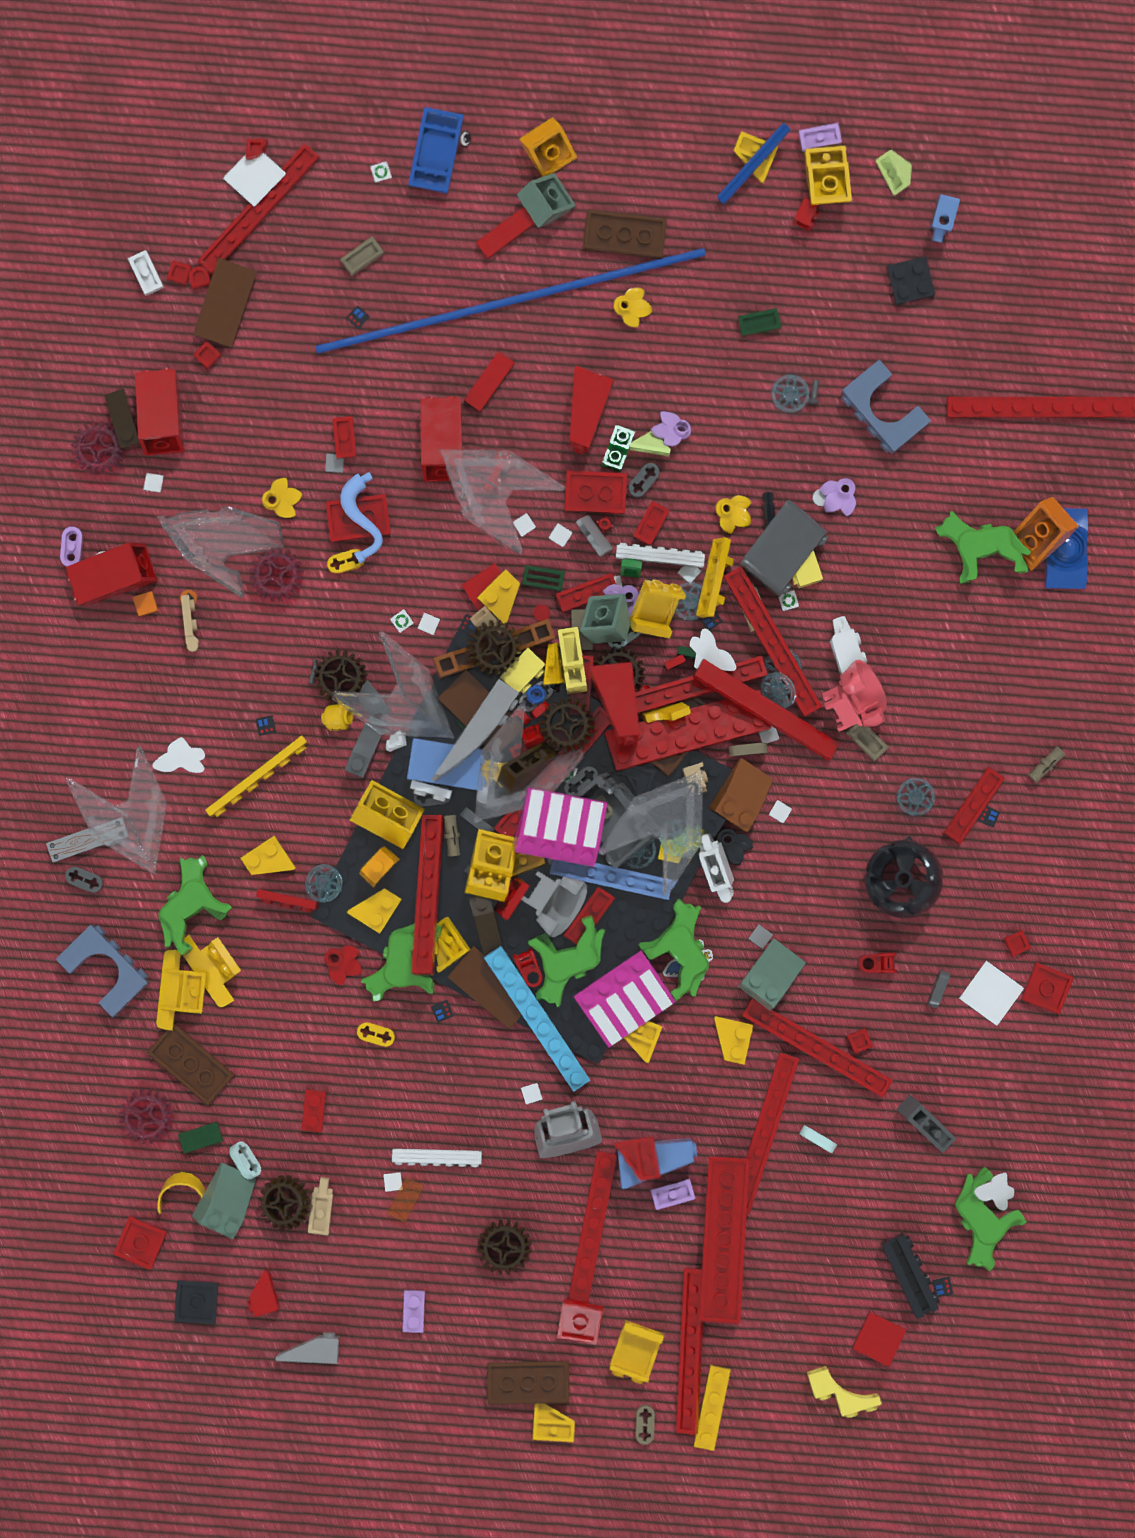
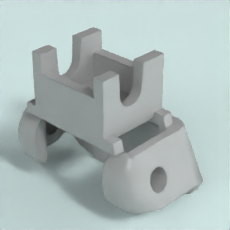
(557, 902)
(566, 1131)

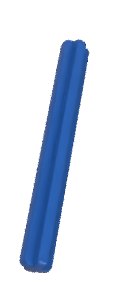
(753, 163)

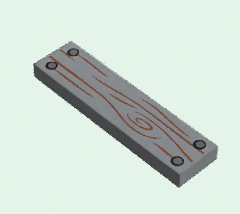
(72, 845)

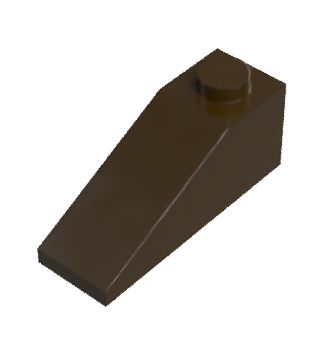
(123, 420)
(525, 767)
(485, 923)

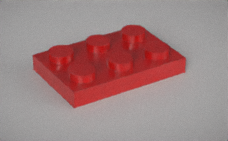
(595, 492)
(344, 529)

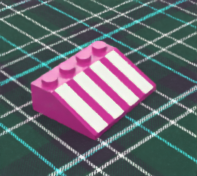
(560, 827)
(624, 999)

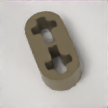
(748, 749)
(650, 1424)

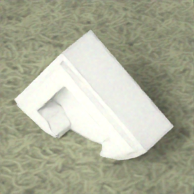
(395, 742)

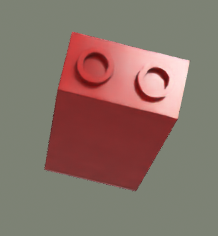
(588, 405)
(159, 412)
(439, 430)
(111, 573)
(617, 694)

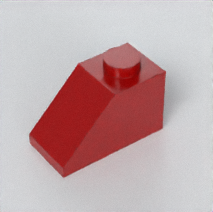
(264, 1296)

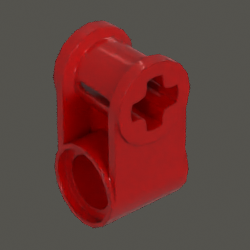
(880, 963)
(528, 966)

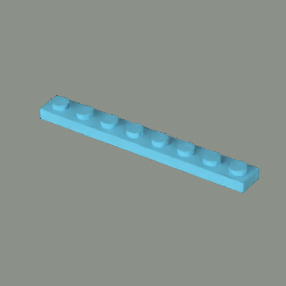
(536, 1018)

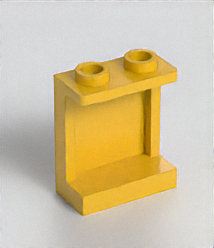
(655, 608)
(635, 1352)

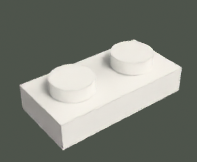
(145, 273)
(422, 788)

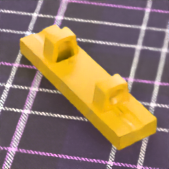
(713, 577)

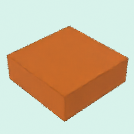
(145, 603)

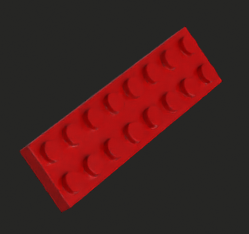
(701, 728)
(724, 1239)

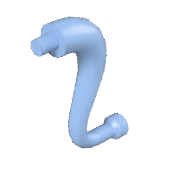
(348, 503)

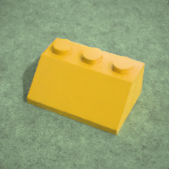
(387, 814)

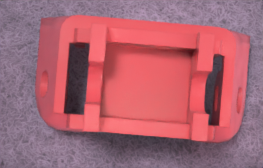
(857, 694)

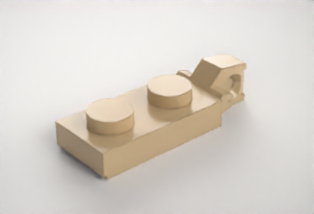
(321, 1211)

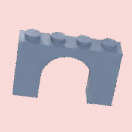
(890, 434)
(130, 980)

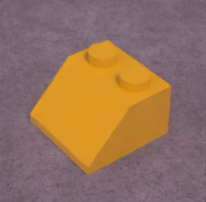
(548, 147)

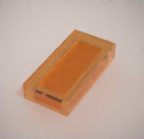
(405, 1199)

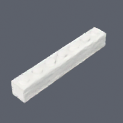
(660, 555)
(437, 1157)

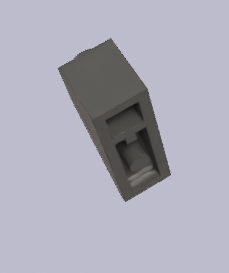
(363, 752)
(926, 1123)

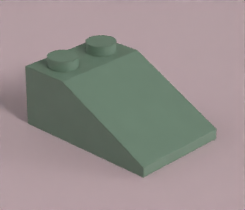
(772, 974)
(225, 1201)

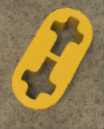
(343, 557)
(373, 1038)

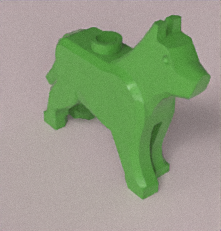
(982, 543)
(188, 902)
(680, 944)
(567, 962)
(398, 965)
(984, 1224)

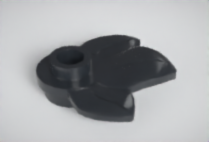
(735, 847)

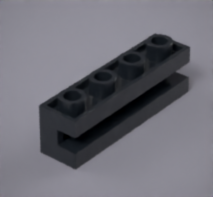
(909, 1275)

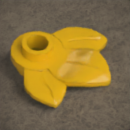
(635, 308)
(284, 496)
(735, 515)

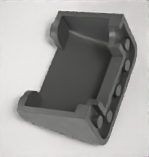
(783, 548)
(619, 798)

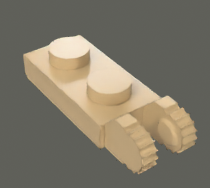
(190, 625)

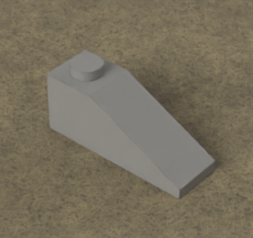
(316, 1350)

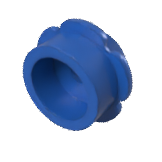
(541, 694)

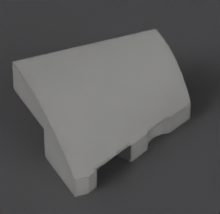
(594, 536)

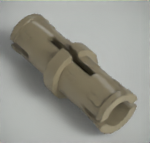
(1046, 764)
(451, 835)

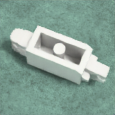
(845, 645)
(716, 867)

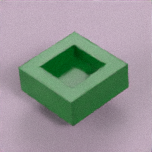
(631, 568)

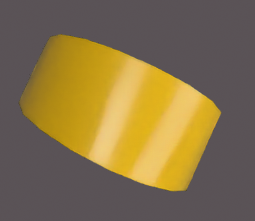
(181, 1179)

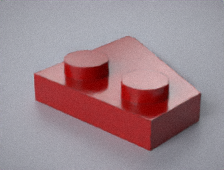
(641, 1156)

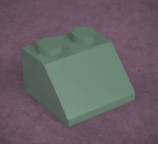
(545, 199)
(606, 619)

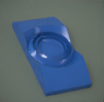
(436, 150)
(1069, 563)

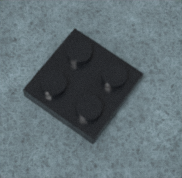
(910, 280)
(196, 1301)

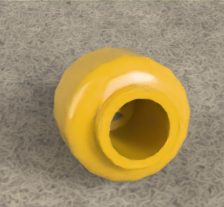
(336, 717)

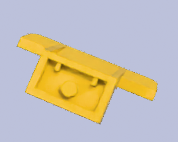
(217, 965)
(178, 990)

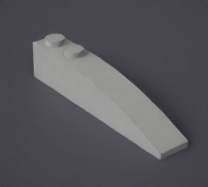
(480, 727)

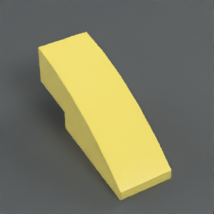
(572, 660)

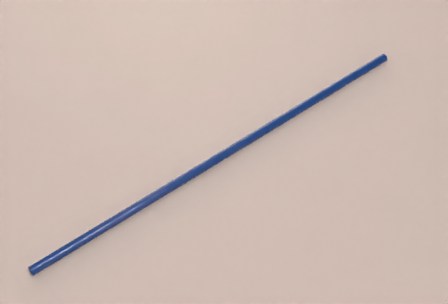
(510, 300)

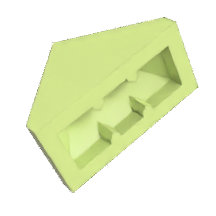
(895, 171)
(650, 444)

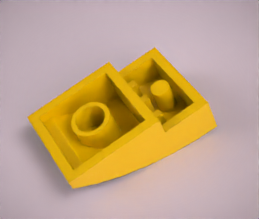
(828, 175)
(491, 865)

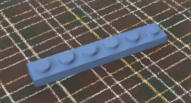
(611, 877)

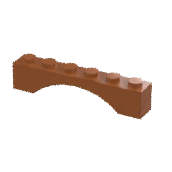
(459, 660)

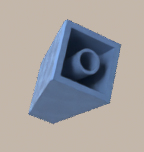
(428, 757)
(671, 1155)

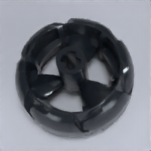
(905, 854)

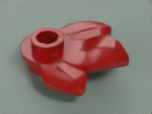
(345, 965)

